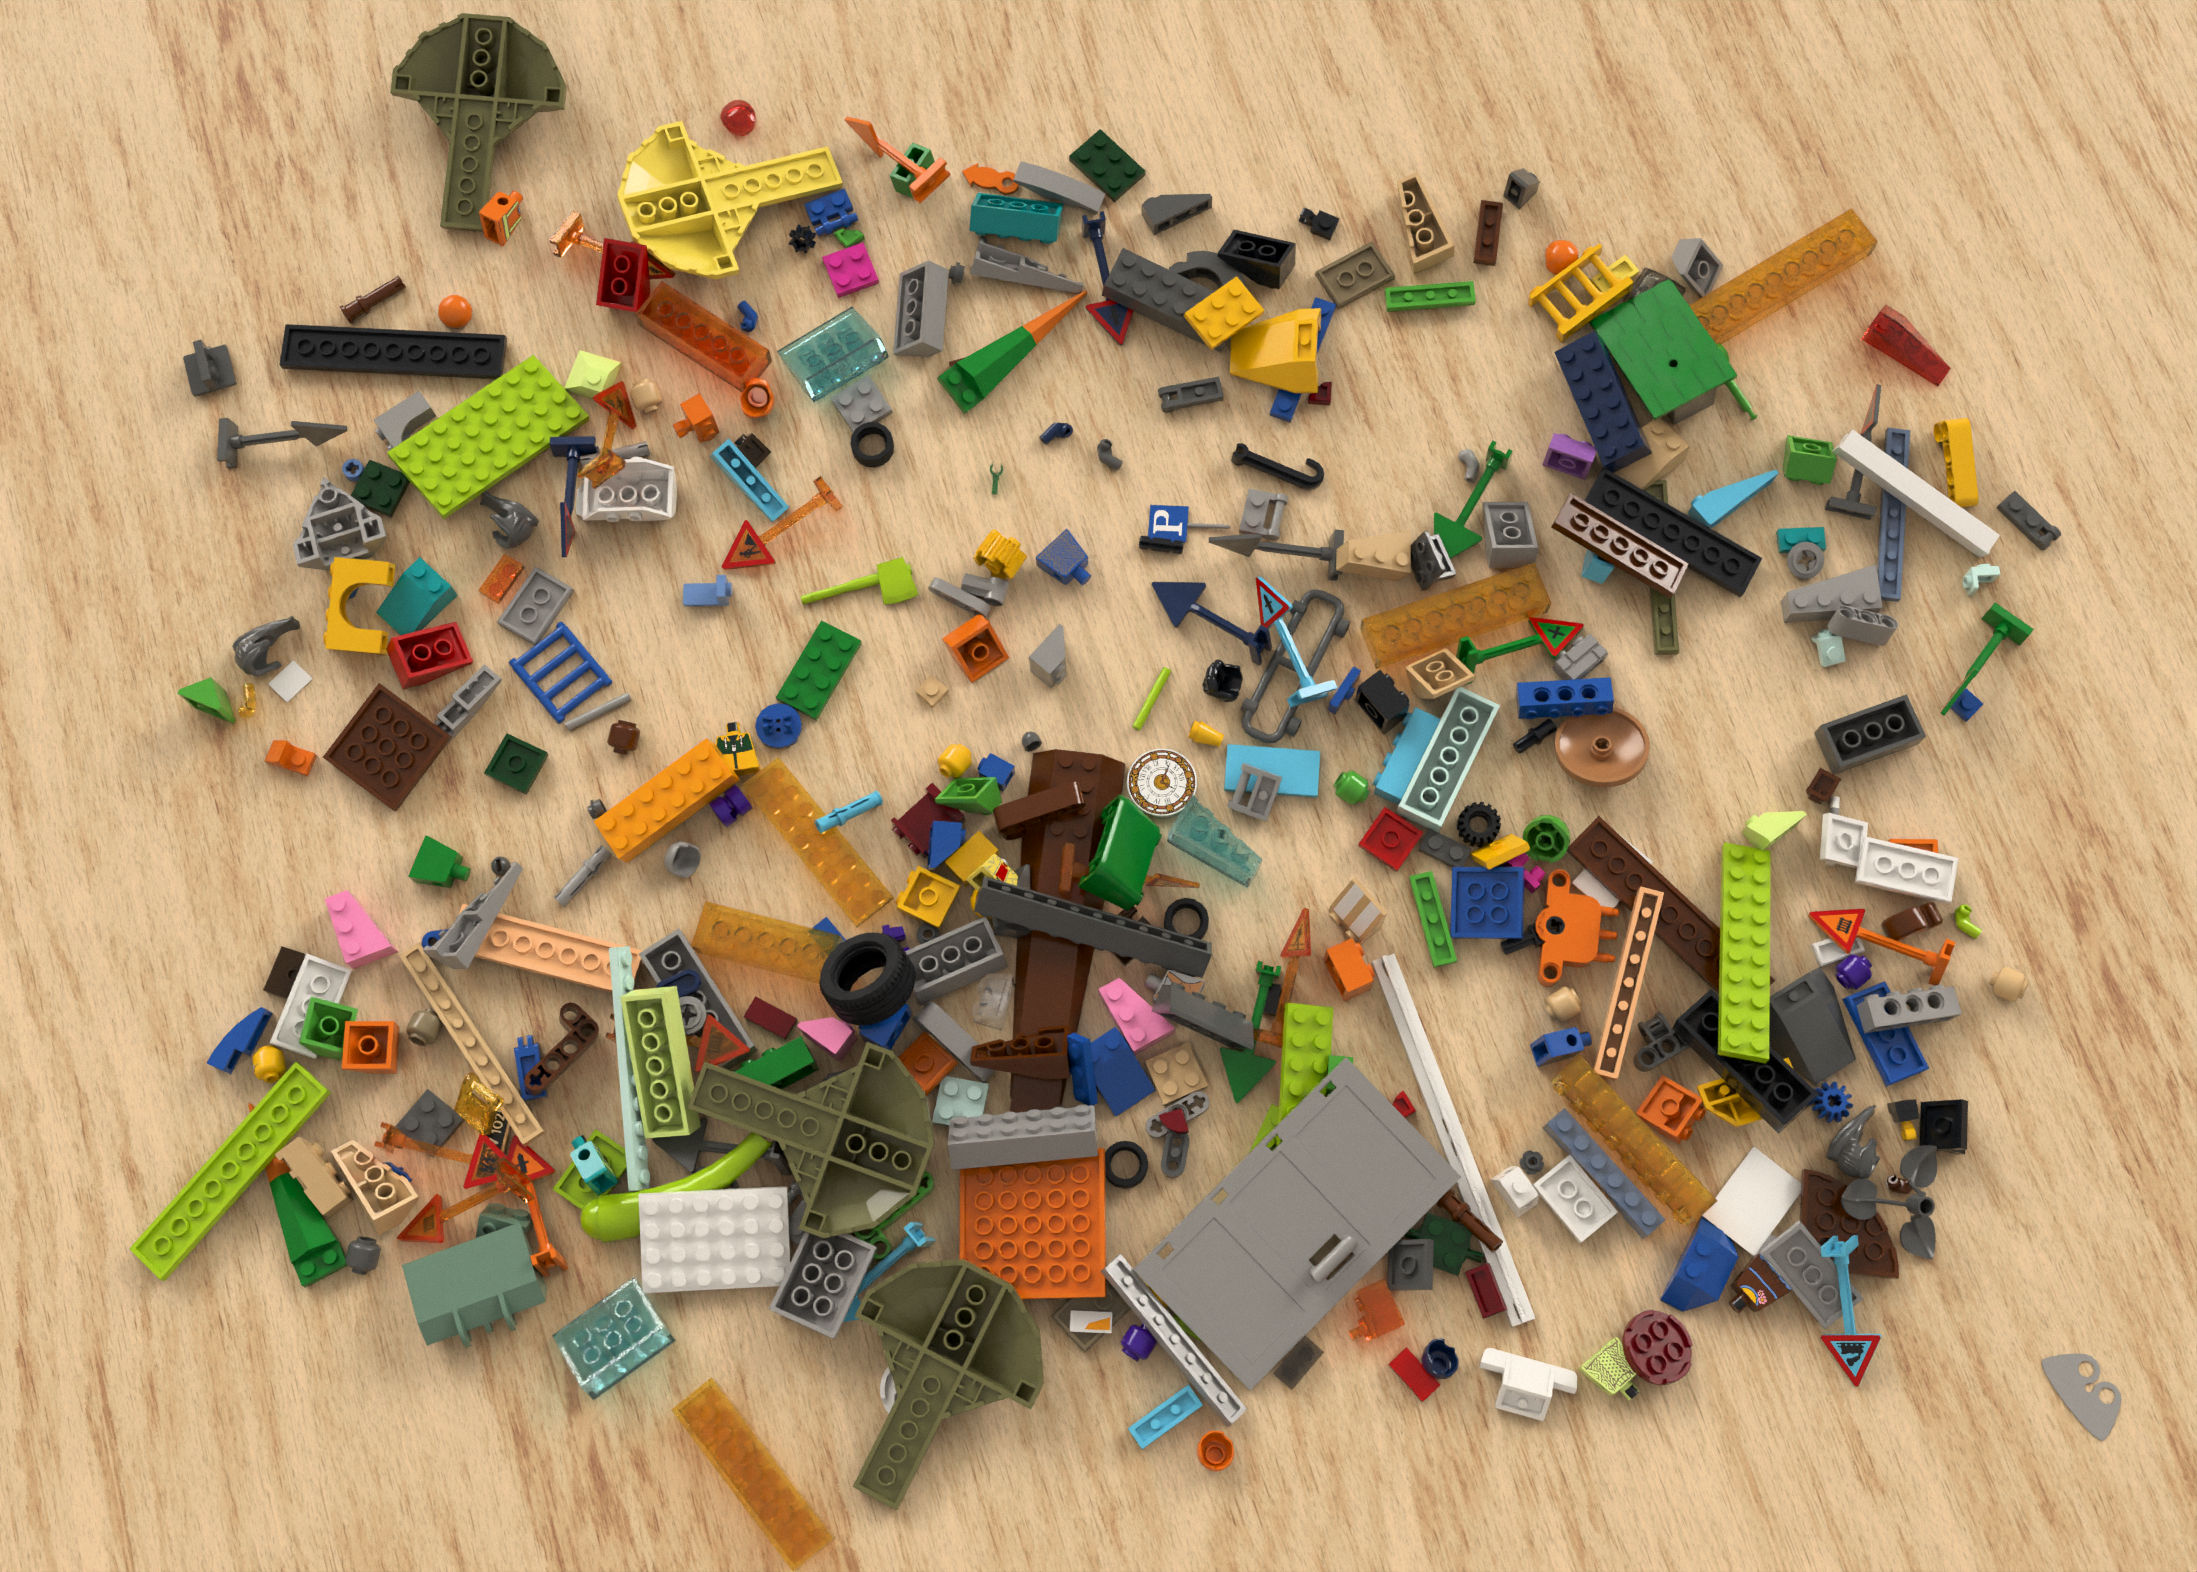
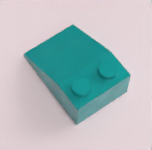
(416, 598)

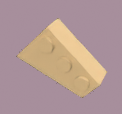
(1377, 556)
(316, 1176)

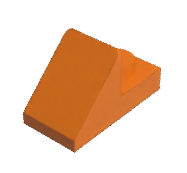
(289, 757)

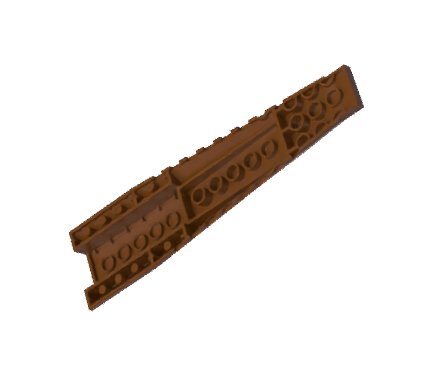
(1052, 969)

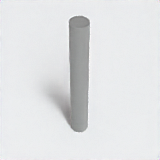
(598, 711)

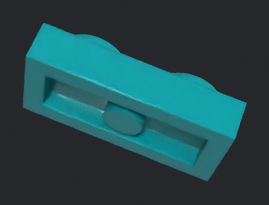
(1792, 536)

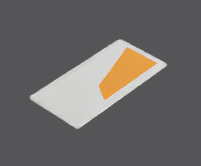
(1091, 1321)

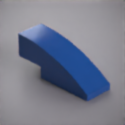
(240, 1040)

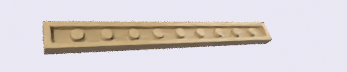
(471, 1043)

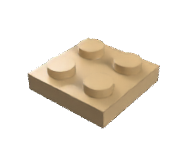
(1175, 1074)

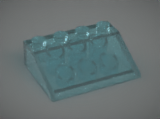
(833, 353)
(613, 1338)

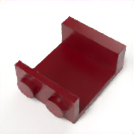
(917, 820)

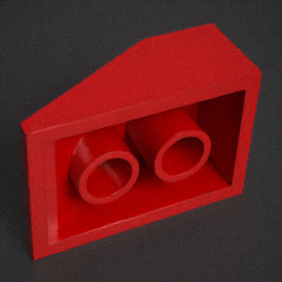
(623, 275)
(428, 654)

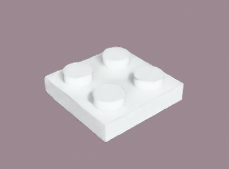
(1842, 839)

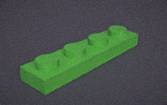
(1430, 296)
(1432, 919)

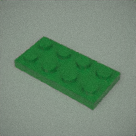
(818, 670)

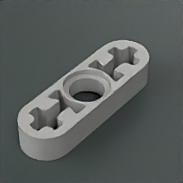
(959, 597)
(1190, 1100)

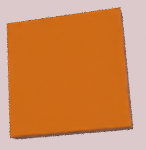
(927, 1062)

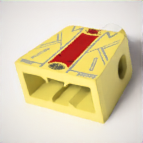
(993, 868)

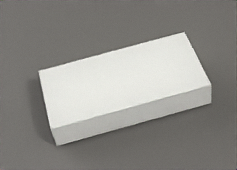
(1829, 952)

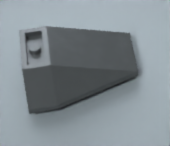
(1810, 1027)

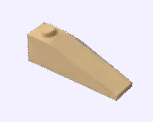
(379, 1190)

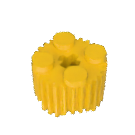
(1000, 555)

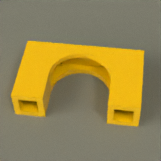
(346, 577)

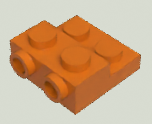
(1672, 1109)

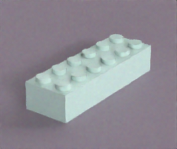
(1447, 759)

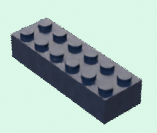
(1603, 402)

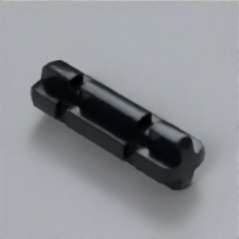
(1161, 544)

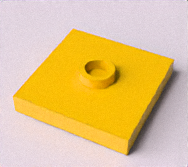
(1500, 851)

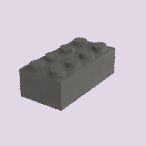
(1869, 734)

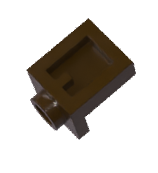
(752, 448)

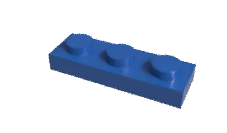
(1082, 1069)

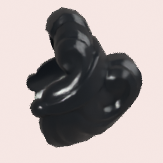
(1223, 681)

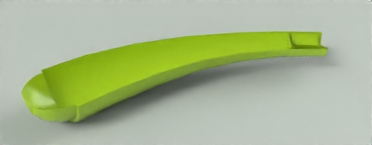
(617, 1215)

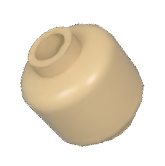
(646, 395)
(2009, 984)
(1564, 1004)

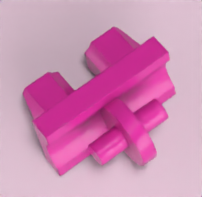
(1531, 879)

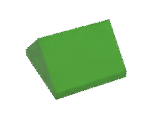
(209, 698)

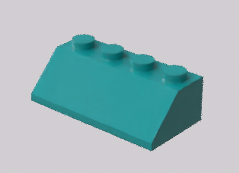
(1016, 217)

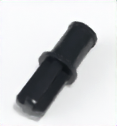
(1535, 736)

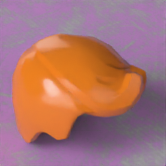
(757, 399)

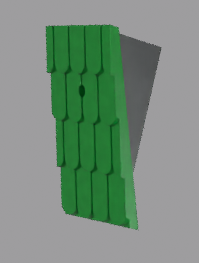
(1664, 352)

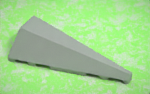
(1013, 267)
(461, 942)

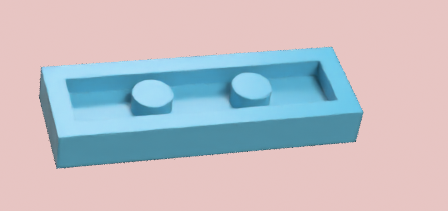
(1165, 1416)

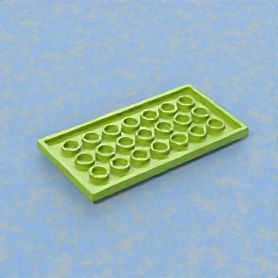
(487, 436)

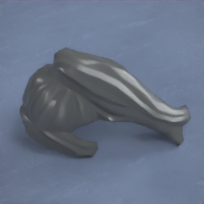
(512, 519)
(253, 646)
(1848, 1153)

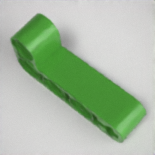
(876, 1235)

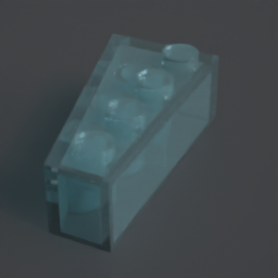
(1212, 843)

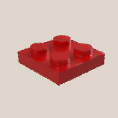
(1390, 839)

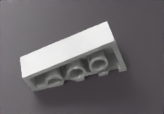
(1822, 599)

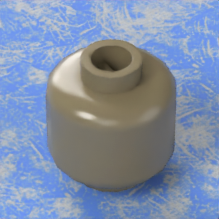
(424, 1027)

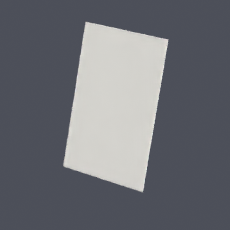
(1753, 1201)

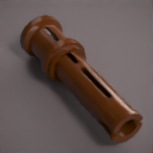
(363, 304)
(1461, 1213)

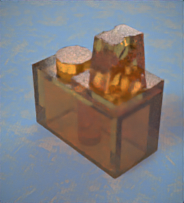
(1379, 1309)

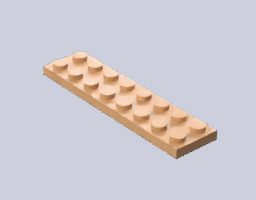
(551, 952)

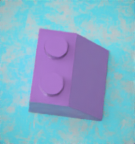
(1569, 455)

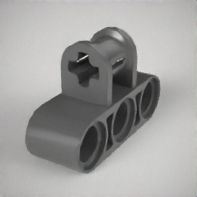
(1654, 1038)

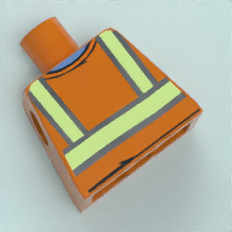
(501, 216)

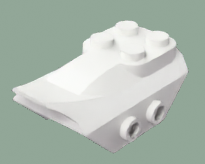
(637, 493)

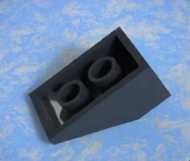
(1259, 257)

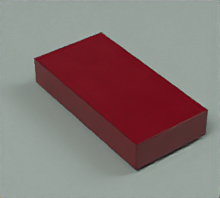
(770, 1018)
(1486, 1290)

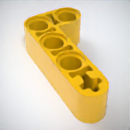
(1958, 460)

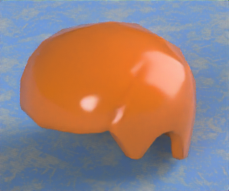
(1560, 255)
(455, 311)
(1215, 1451)

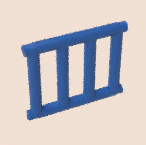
(545, 698)

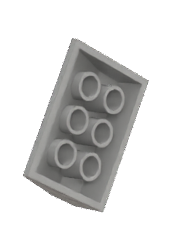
(823, 1281)

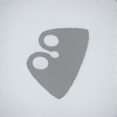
(2070, 1386)

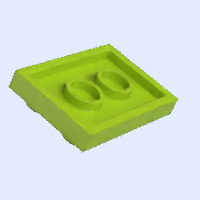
(572, 1185)

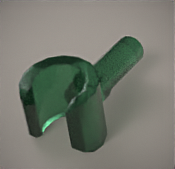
(995, 478)

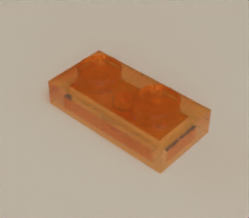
(501, 578)

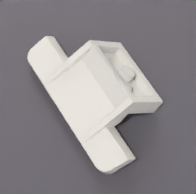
(1526, 1382)

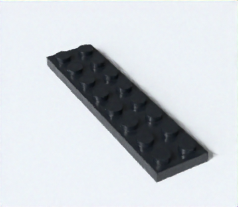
(1676, 532)

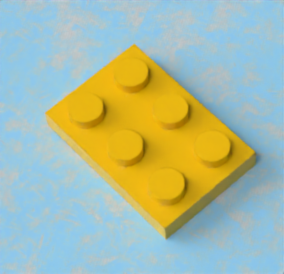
(1224, 313)

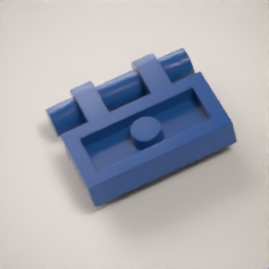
(830, 207)

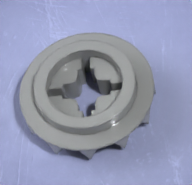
(1813, 566)
(698, 1009)

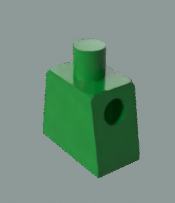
(438, 865)

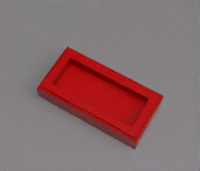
(1414, 1375)

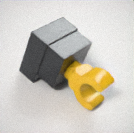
(1904, 1112)

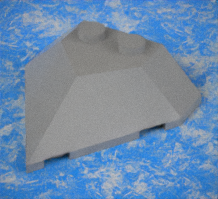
(337, 528)

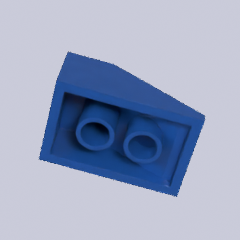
(1118, 1072)

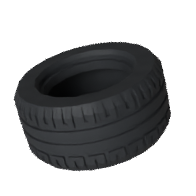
(880, 998)

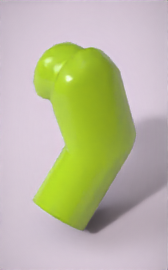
(1963, 921)

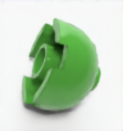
(1547, 838)

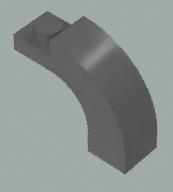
(1206, 265)

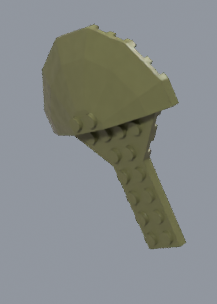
(479, 86)
(849, 1141)
(951, 1346)

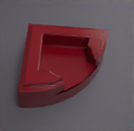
(1323, 396)
(1174, 1121)

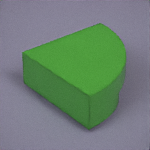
(849, 237)

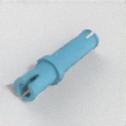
(841, 815)

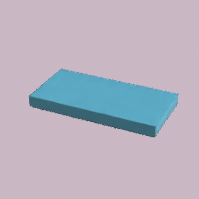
(1296, 766)

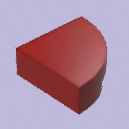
(1403, 1105)

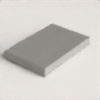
(535, 606)

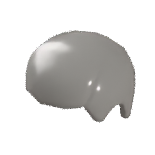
(682, 859)

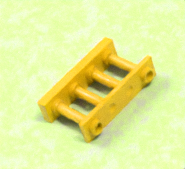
(1583, 313)

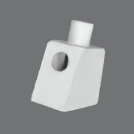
(1516, 1190)

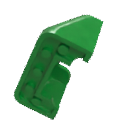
(1122, 854)

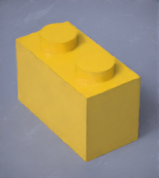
(970, 857)

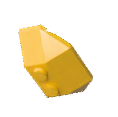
(1727, 1104)

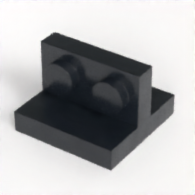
(1944, 1125)

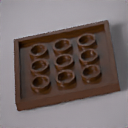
(387, 747)

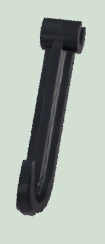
(1244, 456)

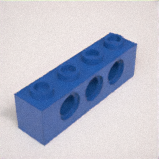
(1575, 691)

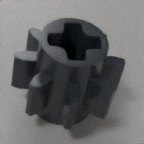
(806, 234)

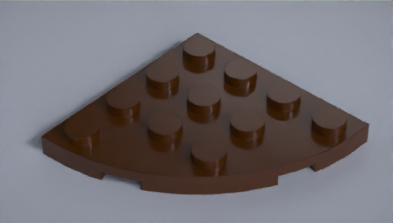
(1825, 1217)

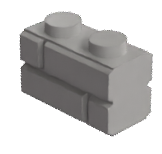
(1580, 659)

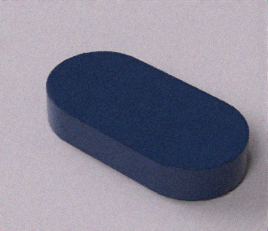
(687, 982)

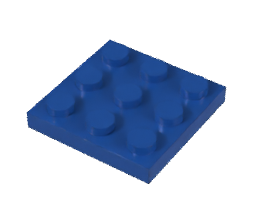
(1487, 903)

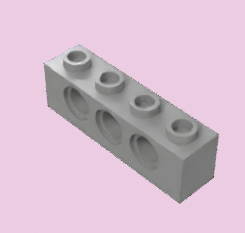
(1874, 1017)

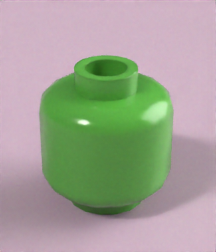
(1351, 787)

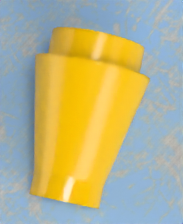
(1204, 734)

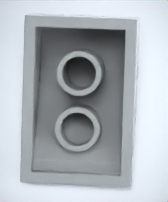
(1509, 534)

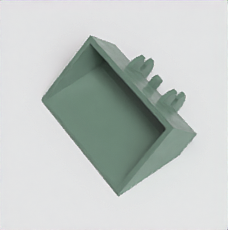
(474, 1285)

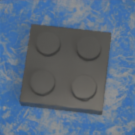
(430, 1120)
(1411, 1265)

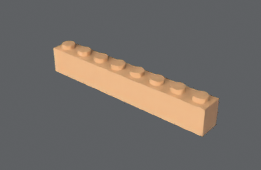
(1627, 983)

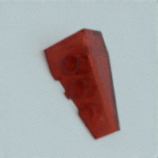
(1902, 342)

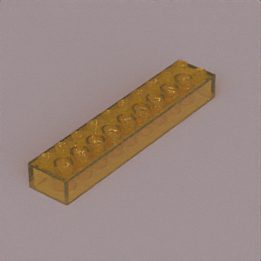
(1784, 277)

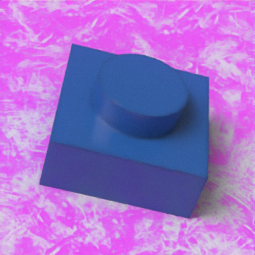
(1966, 705)

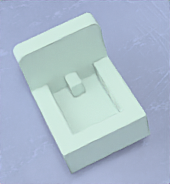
(1980, 574)
(1829, 648)

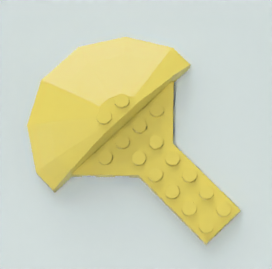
(698, 204)

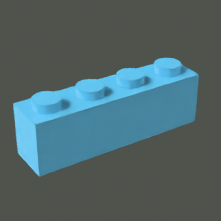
(1406, 755)

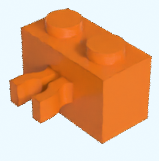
(697, 419)

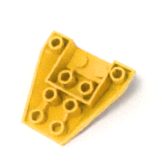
(1279, 351)

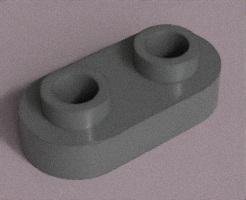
(1174, 1154)

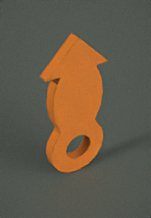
(990, 179)

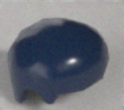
(1439, 1359)

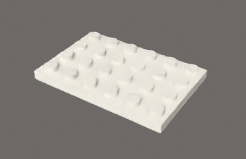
(714, 1239)

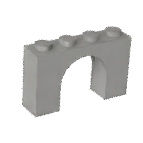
(403, 419)

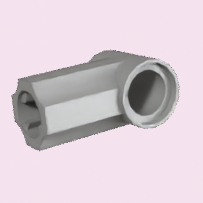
(990, 590)

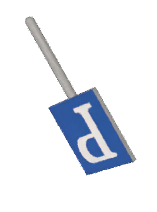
(1172, 523)

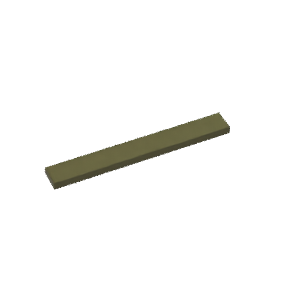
(1663, 608)

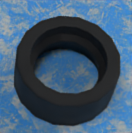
(867, 429)
(1191, 904)
(1141, 1155)

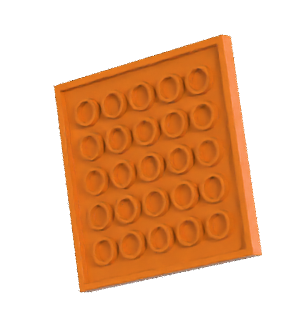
(1038, 1225)

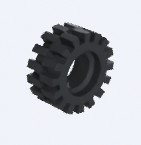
(1482, 811)

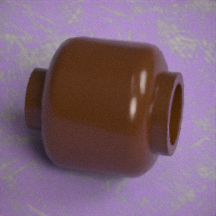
(623, 737)

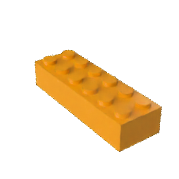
(666, 800)

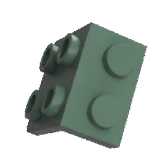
(498, 1216)

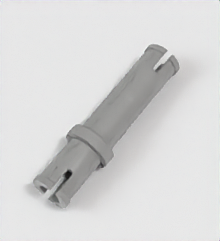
(625, 452)
(579, 879)

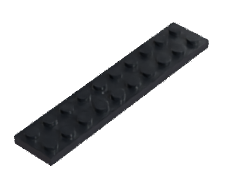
(393, 351)

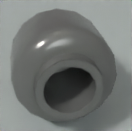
(363, 1255)

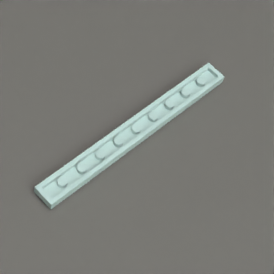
(634, 1137)

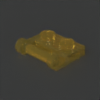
(474, 1109)

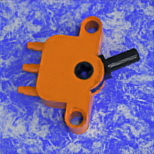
(1577, 933)

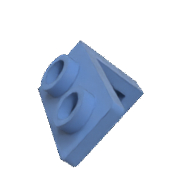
(708, 593)

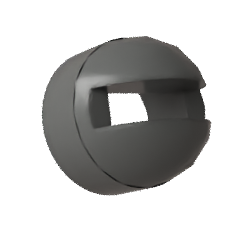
(1031, 741)
(505, 864)

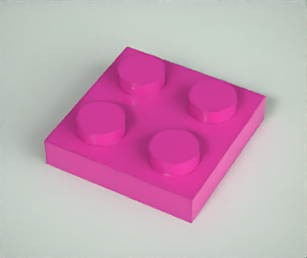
(850, 270)

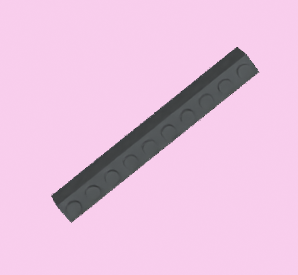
(1093, 927)

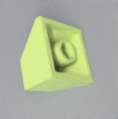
(591, 374)
(1770, 827)

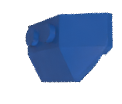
(1701, 1268)

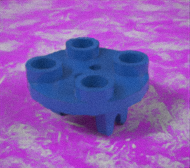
(767, 726)

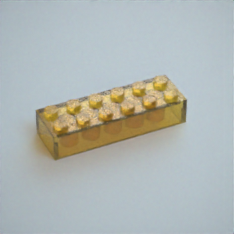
(763, 942)

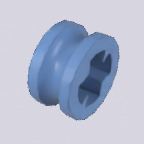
(348, 465)

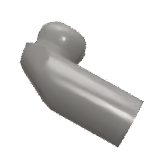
(1472, 464)

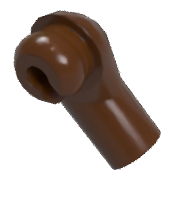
(1898, 1185)

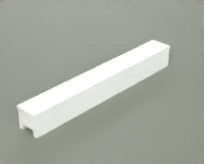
(1916, 493)

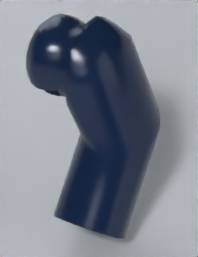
(1059, 430)

